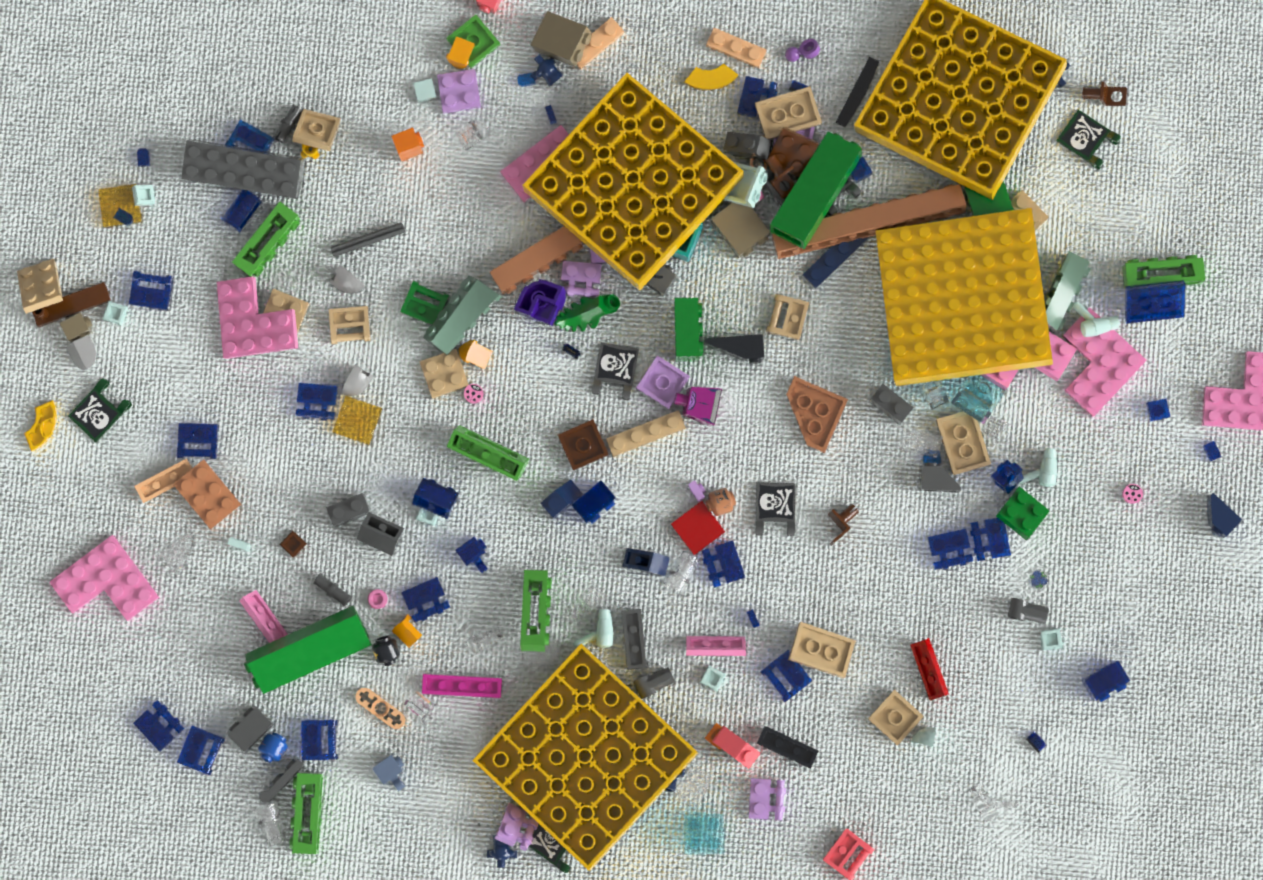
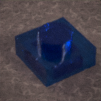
(861, 171)
(1158, 410)

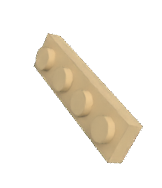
(645, 433)

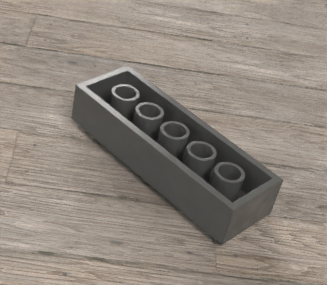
(242, 168)

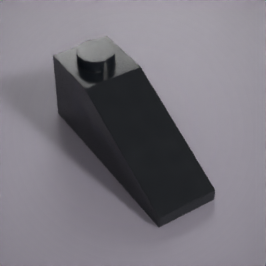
(744, 347)

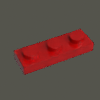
(929, 669)

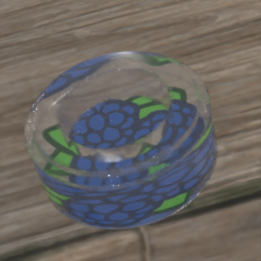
(1039, 579)

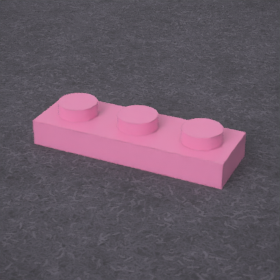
(263, 616)
(715, 646)

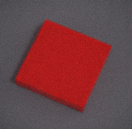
(698, 528)

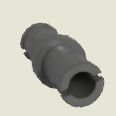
(288, 123)
(332, 589)

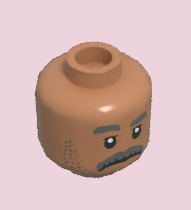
(720, 501)

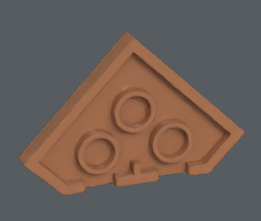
(815, 412)

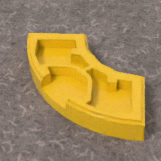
(711, 79)
(43, 426)

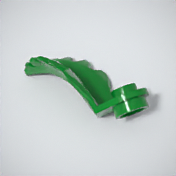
(587, 312)

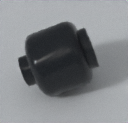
(386, 650)

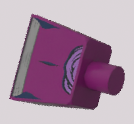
(700, 404)

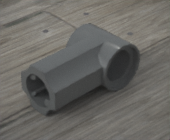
(1022, 611)
(651, 684)

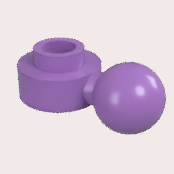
(809, 49)

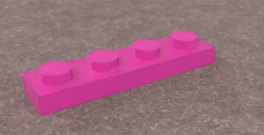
(461, 686)

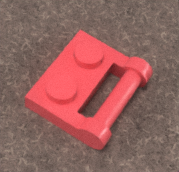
(843, 849)

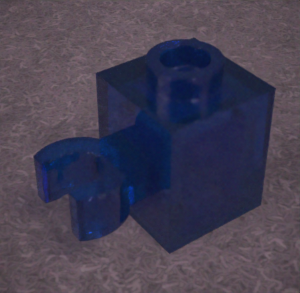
(1007, 476)
(472, 552)

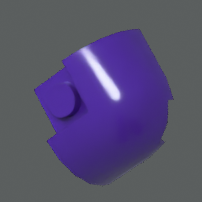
(541, 301)

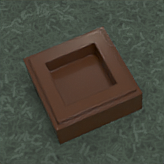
(293, 544)

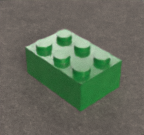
(688, 329)

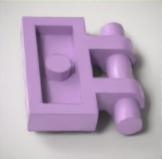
(581, 273)
(760, 799)
(511, 824)

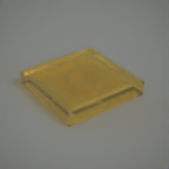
(114, 198)
(357, 420)

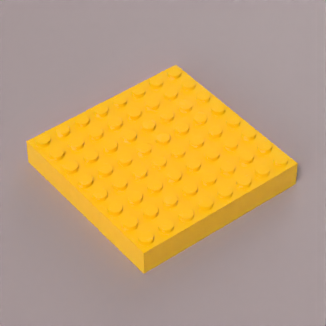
(960, 96)
(633, 181)
(963, 297)
(585, 757)

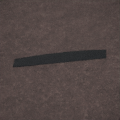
(858, 92)

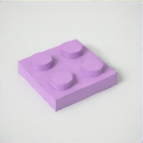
(459, 91)
(662, 382)

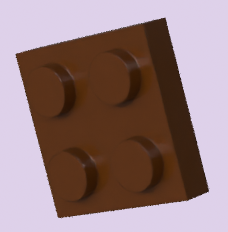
(793, 150)
(583, 445)

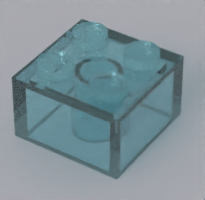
(978, 397)
(704, 833)

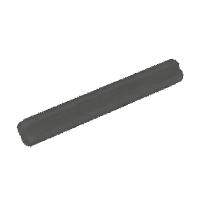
(367, 239)

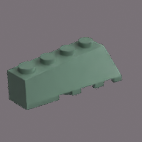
(1064, 288)
(460, 314)

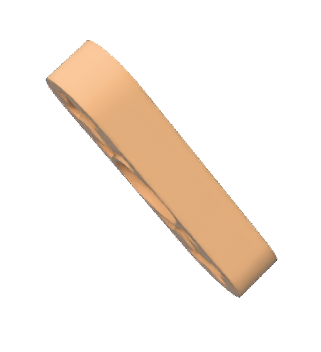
(389, 721)

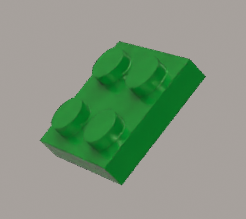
(1022, 513)

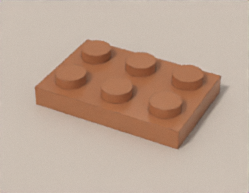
(207, 494)

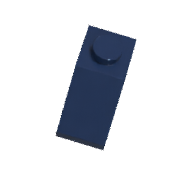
(561, 499)
(1221, 517)
(646, 561)

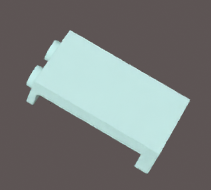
(749, 188)

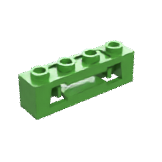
(287, 217)
(1195, 270)
(488, 452)
(537, 580)
(297, 821)

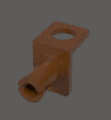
(1104, 94)
(780, 175)
(842, 519)

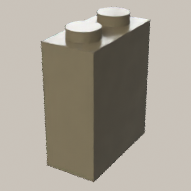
(561, 39)
(741, 228)

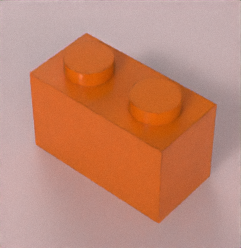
(408, 144)

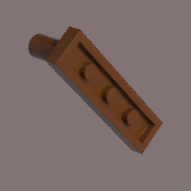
(73, 304)

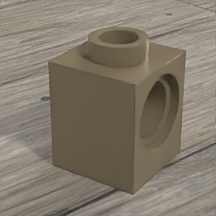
(76, 327)

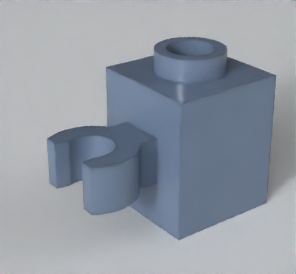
(389, 770)

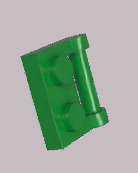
(421, 309)

